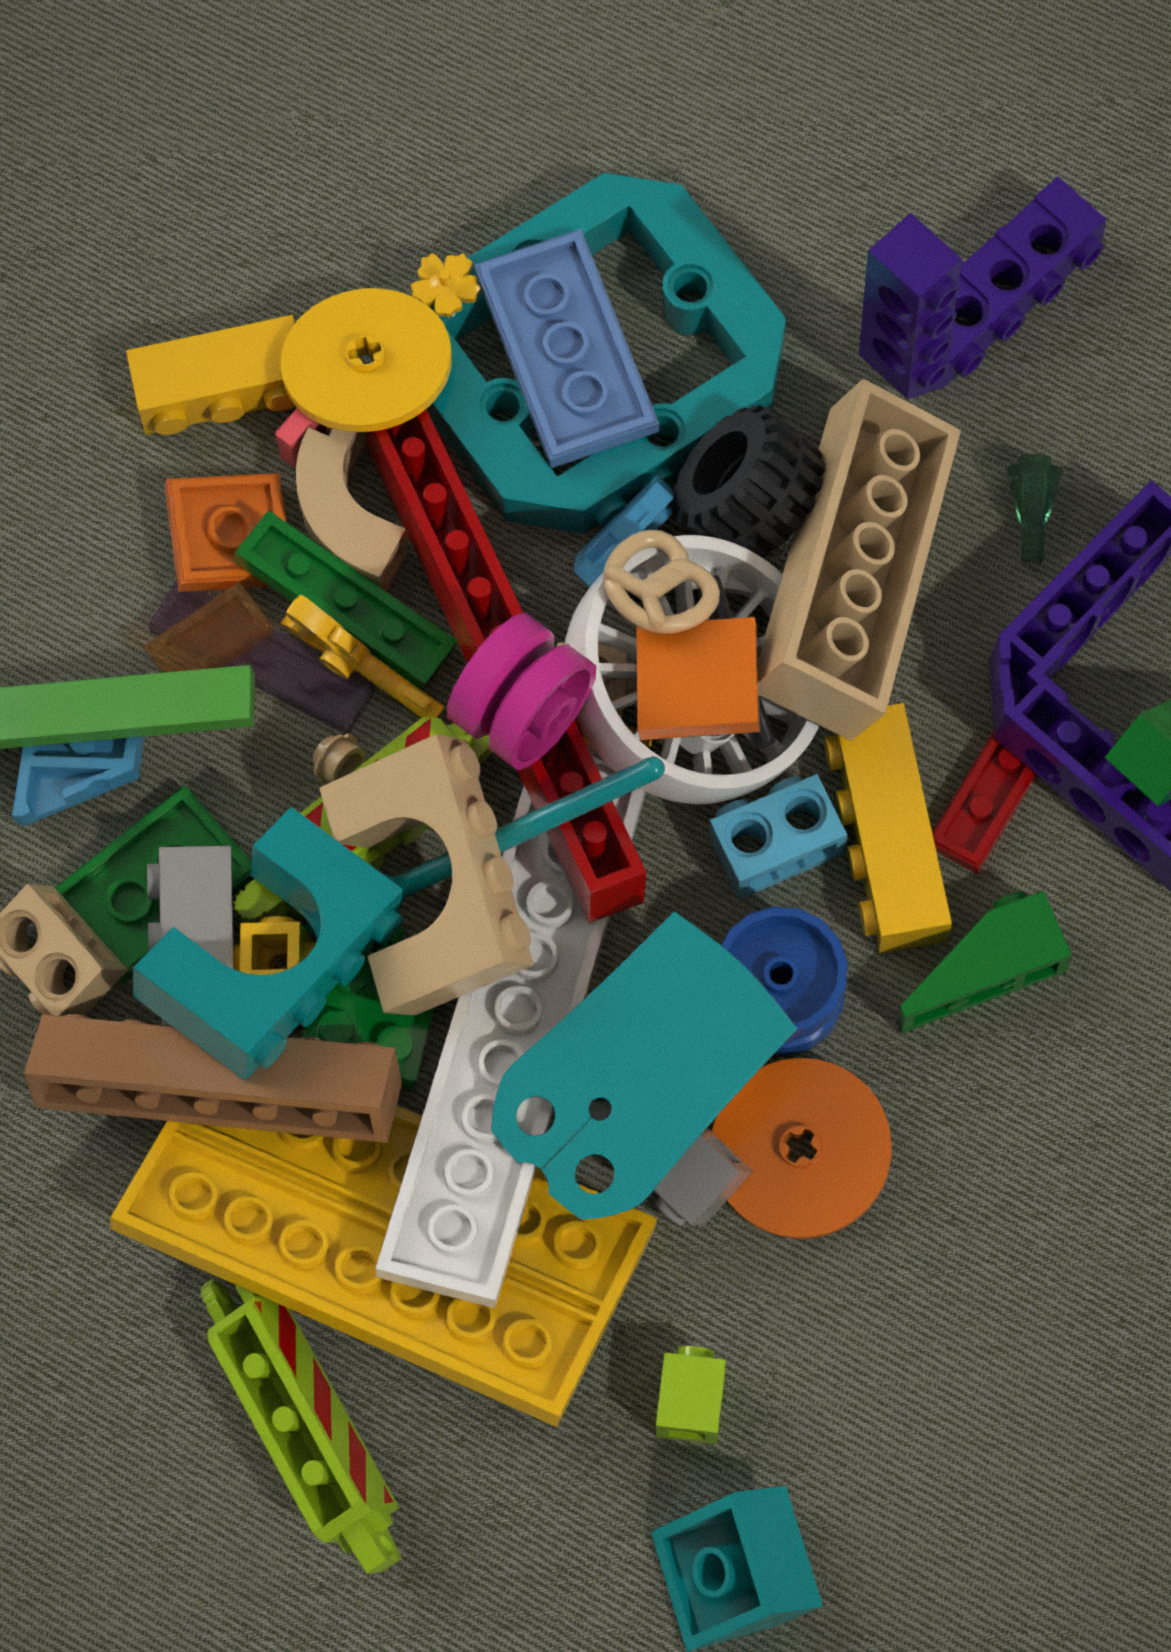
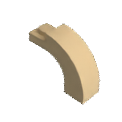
(332, 515)

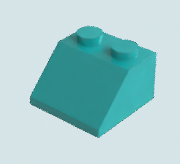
(736, 1567)

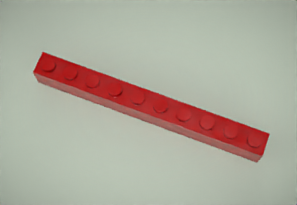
(476, 602)

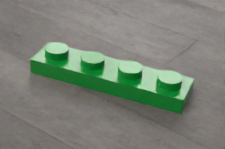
(374, 617)

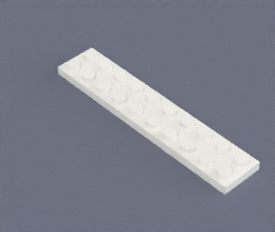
(460, 1184)

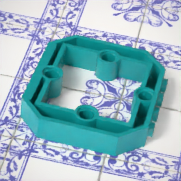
(692, 260)

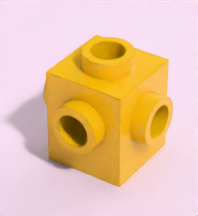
(269, 942)

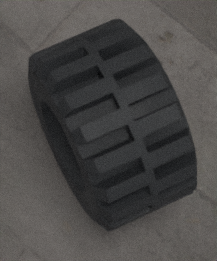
(749, 481)

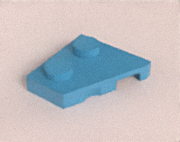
(644, 512)
(71, 773)

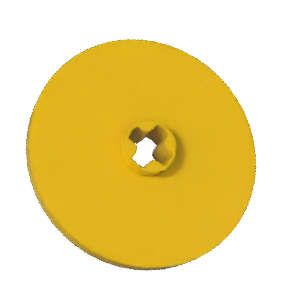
(333, 384)

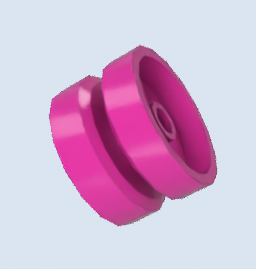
(521, 691)

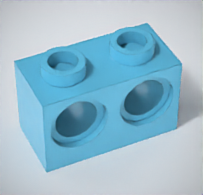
(785, 848)

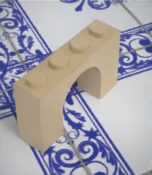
(480, 928)

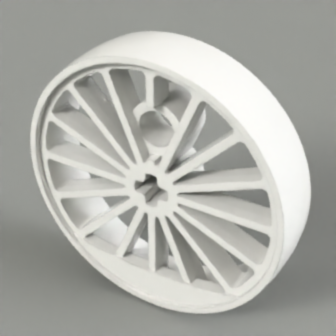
(741, 574)

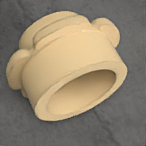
(337, 757)

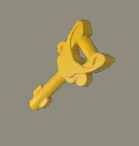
(346, 654)

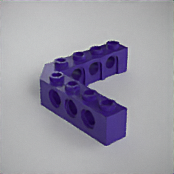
(922, 285)
(1034, 712)

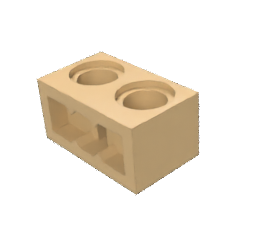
(60, 941)

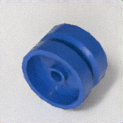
(797, 951)

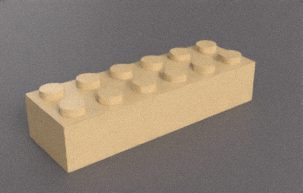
(857, 562)

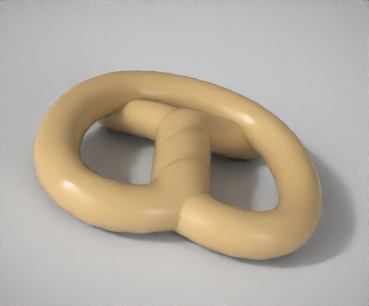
(649, 590)

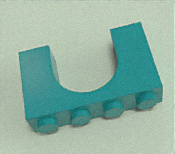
(249, 1016)

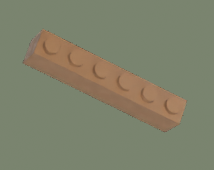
(167, 1077)

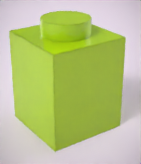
(691, 1395)

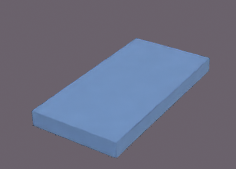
(566, 348)

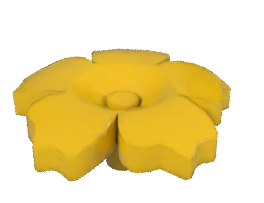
(447, 284)

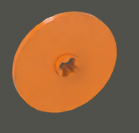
(848, 1139)

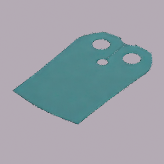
(660, 1042)

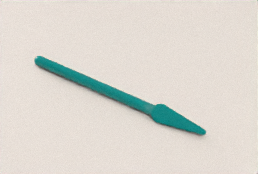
(538, 822)

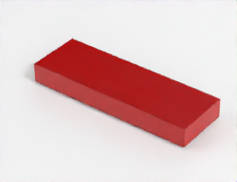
(982, 806)

